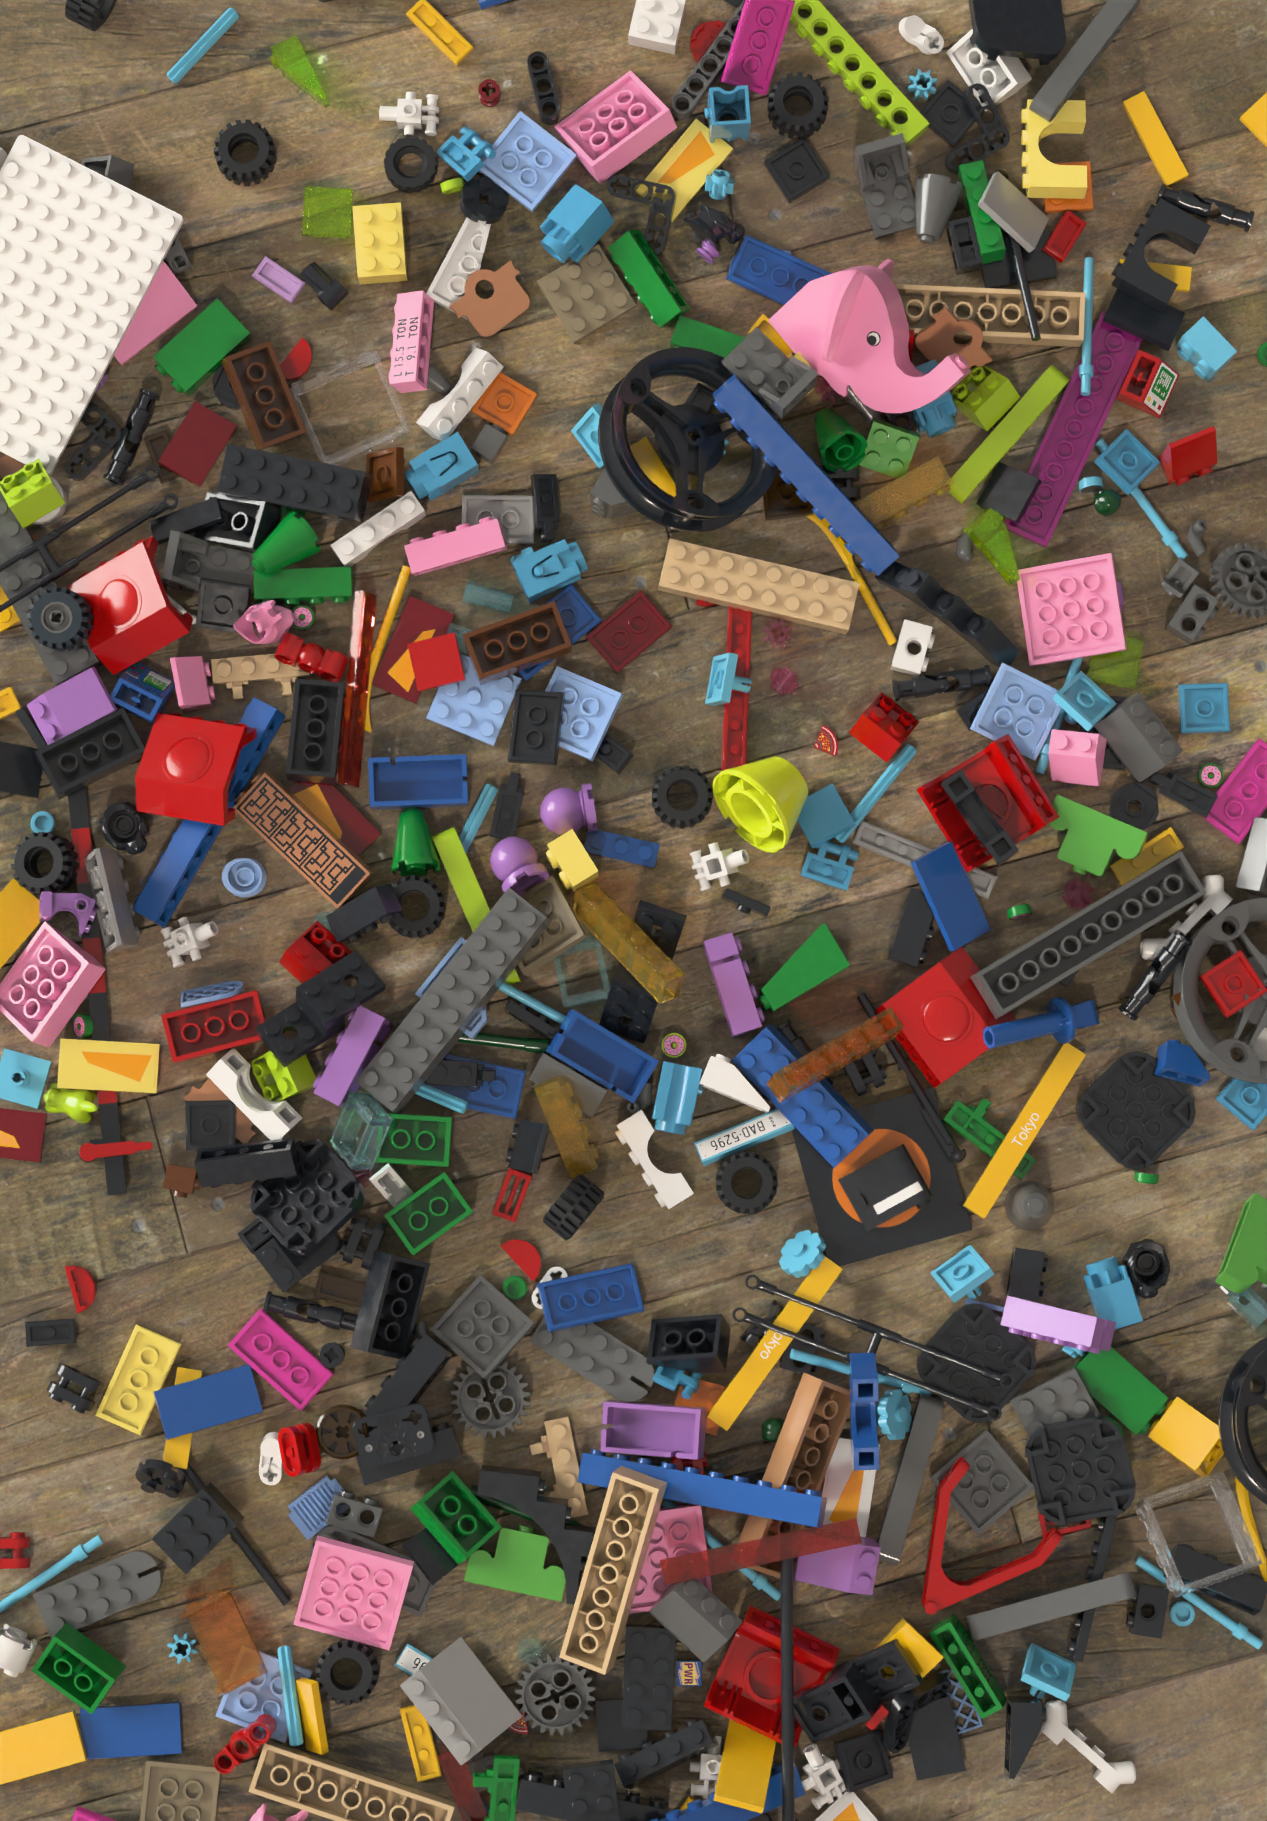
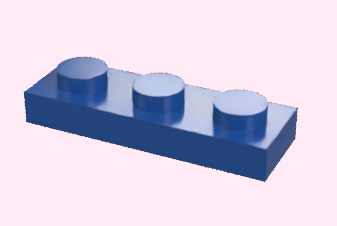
(622, 848)

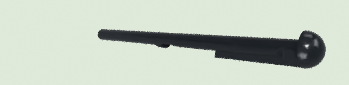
(1019, 269)
(929, 1112)
(237, 1537)

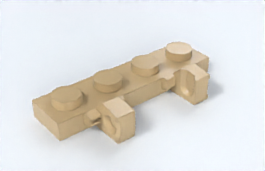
(242, 670)
(561, 1448)

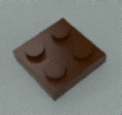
(387, 473)

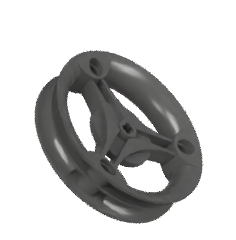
(1189, 1012)

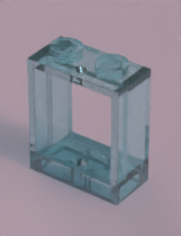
(587, 997)
(356, 1109)

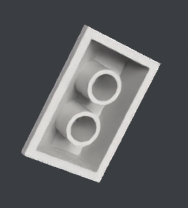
(999, 77)

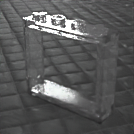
(368, 445)
(1232, 1518)

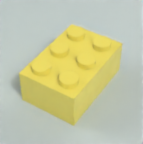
(380, 243)
(572, 860)

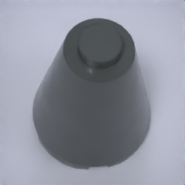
(934, 205)
(1029, 1205)

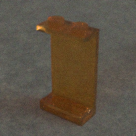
(225, 1641)

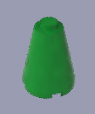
(838, 441)
(286, 545)
(414, 845)

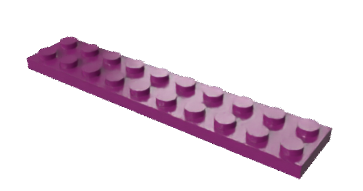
(1075, 431)

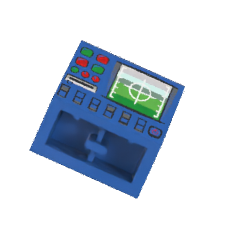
(142, 692)

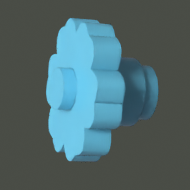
(802, 1253)
(894, 1414)

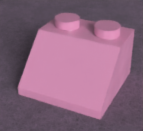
(192, 683)
(1076, 757)

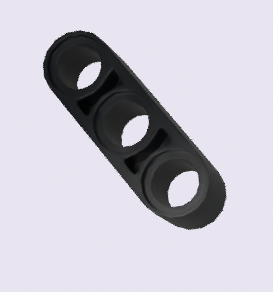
(540, 77)

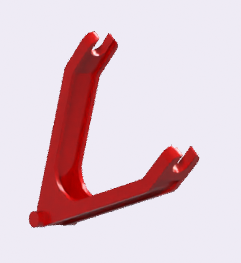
(944, 1591)

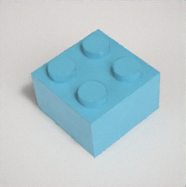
(1205, 349)

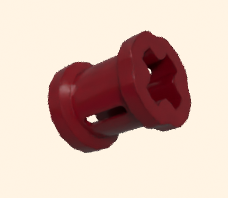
(483, 90)

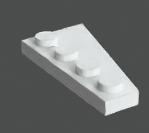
(460, 262)

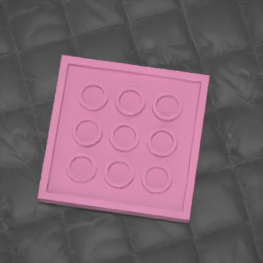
(1071, 610)
(676, 1533)
(353, 1592)

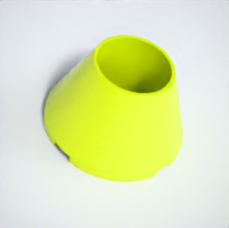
(762, 801)

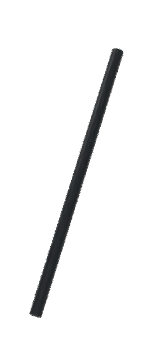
(787, 1690)

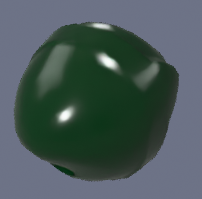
(1107, 502)
(771, 1429)

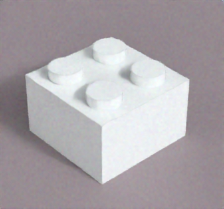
(657, 24)

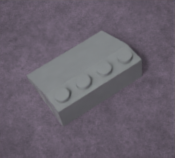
(110, 893)
(461, 1700)

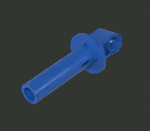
(1059, 1021)

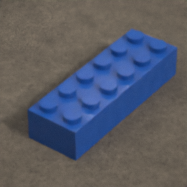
(816, 1111)

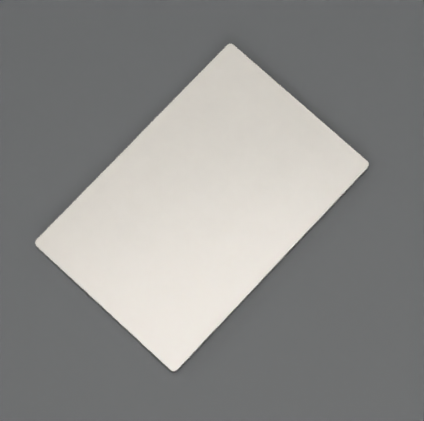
(70, 284)

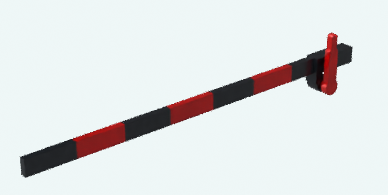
(110, 1145)

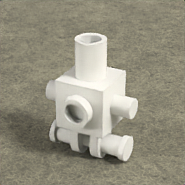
(410, 114)
(717, 865)
(187, 940)
(708, 1770)
(822, 1776)

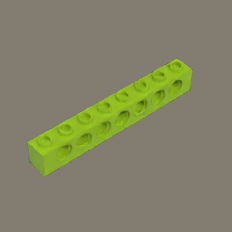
(867, 70)

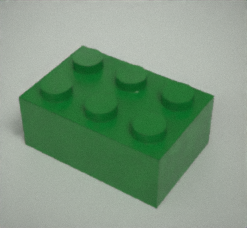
(417, 1141)
(429, 1213)
(455, 1517)
(78, 1668)

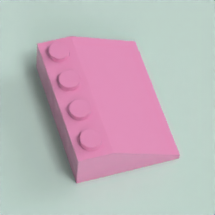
(616, 126)
(158, 312)
(47, 985)

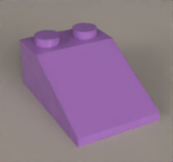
(71, 706)
(842, 1569)

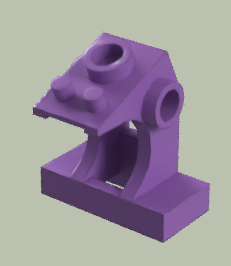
(51, 903)

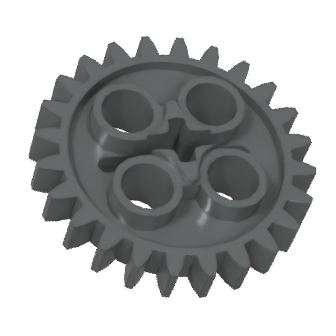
(1247, 580)
(469, 1407)
(565, 1714)

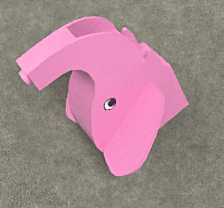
(858, 336)

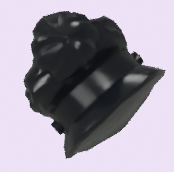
(713, 225)
(125, 827)
(1147, 1267)

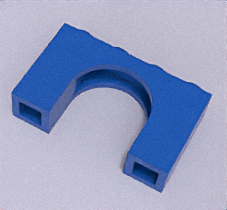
(863, 1411)

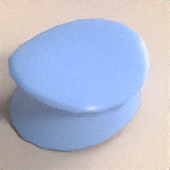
(244, 877)

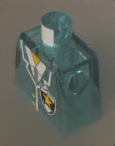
(1252, 1314)

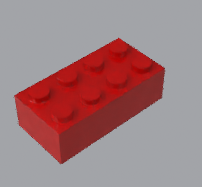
(214, 1026)

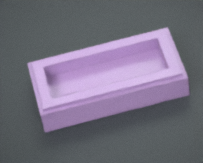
(278, 280)

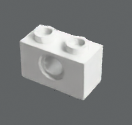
(903, 660)

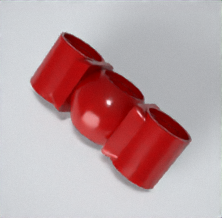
(311, 657)
(252, 1736)

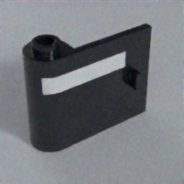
(889, 1187)

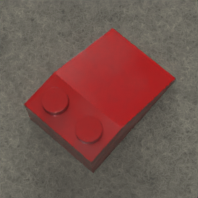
(1190, 457)

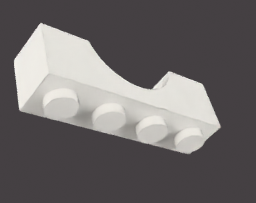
(476, 376)
(392, 519)
(233, 1079)
(670, 1187)

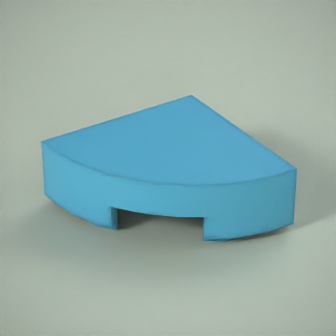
(524, 552)

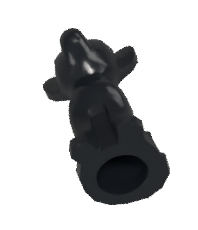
(755, 1334)

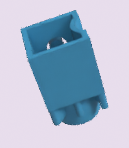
(728, 103)
(575, 225)
(938, 415)
(441, 468)
(549, 569)
(676, 1097)
(1112, 1292)

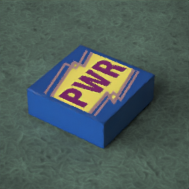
(688, 1673)

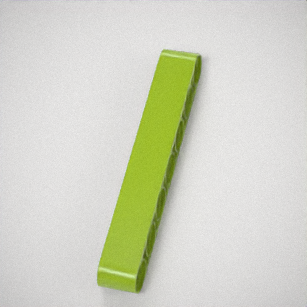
(1007, 433)
(464, 882)

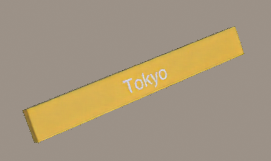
(1024, 1130)
(772, 1345)

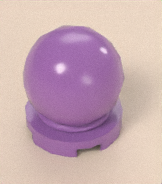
(568, 810)
(517, 865)

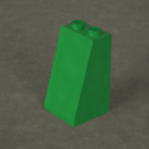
(808, 968)

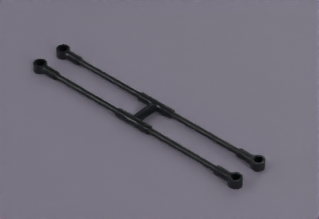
(59, 570)
(878, 1333)

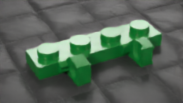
(973, 1127)
(502, 1784)

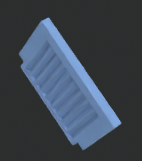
(312, 1507)

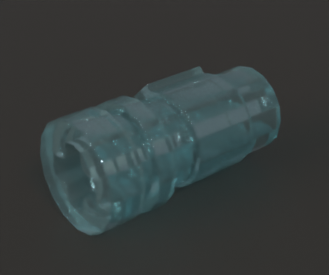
(487, 597)

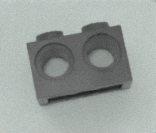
(1189, 612)
(351, 1520)

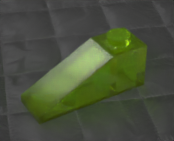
(295, 67)
(993, 541)

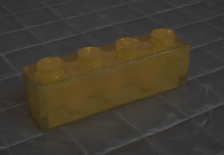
(905, 492)
(565, 1126)

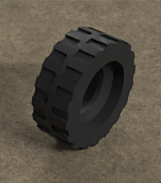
(403, 147)

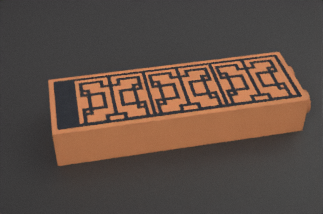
(303, 839)

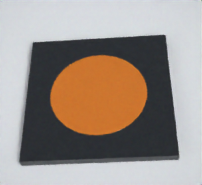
(894, 1124)

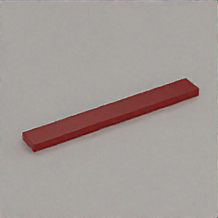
(736, 712)

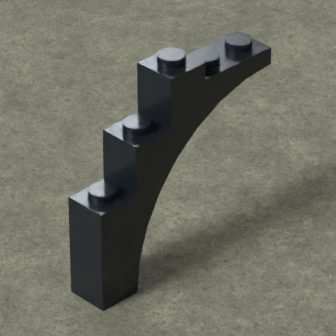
(951, 610)
(522, 1490)

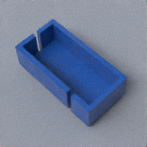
(418, 782)
(602, 1056)

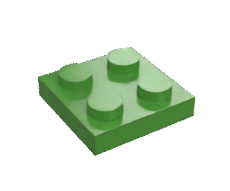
(889, 449)

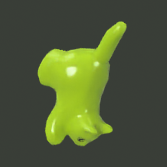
(74, 1103)

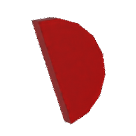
(703, 37)
(297, 361)
(524, 1256)
(82, 1287)

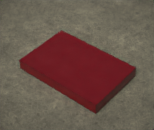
(197, 444)
(629, 632)

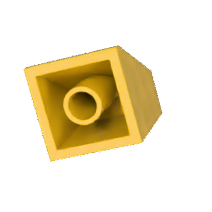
(1188, 1437)
(918, 1648)

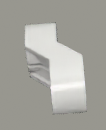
(921, 35)
(270, 1470)

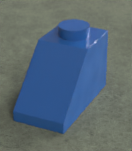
(1180, 1064)

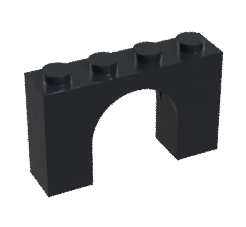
(1163, 223)
(979, 818)

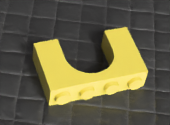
(1043, 177)

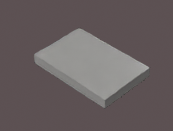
(1013, 211)
(512, 511)

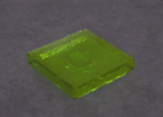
(327, 212)
(1118, 667)

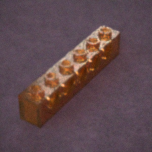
(835, 1055)

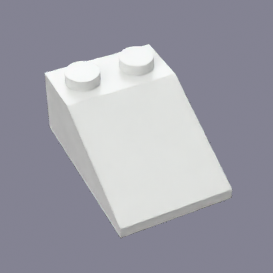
(728, 1081)

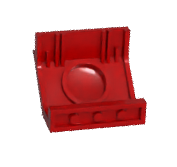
(129, 608)
(190, 768)
(1002, 769)
(943, 1017)
(750, 1673)

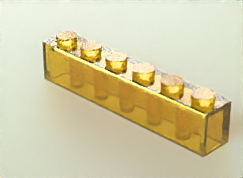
(627, 942)

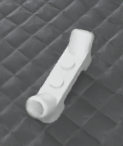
(1213, 902)
(1108, 1773)

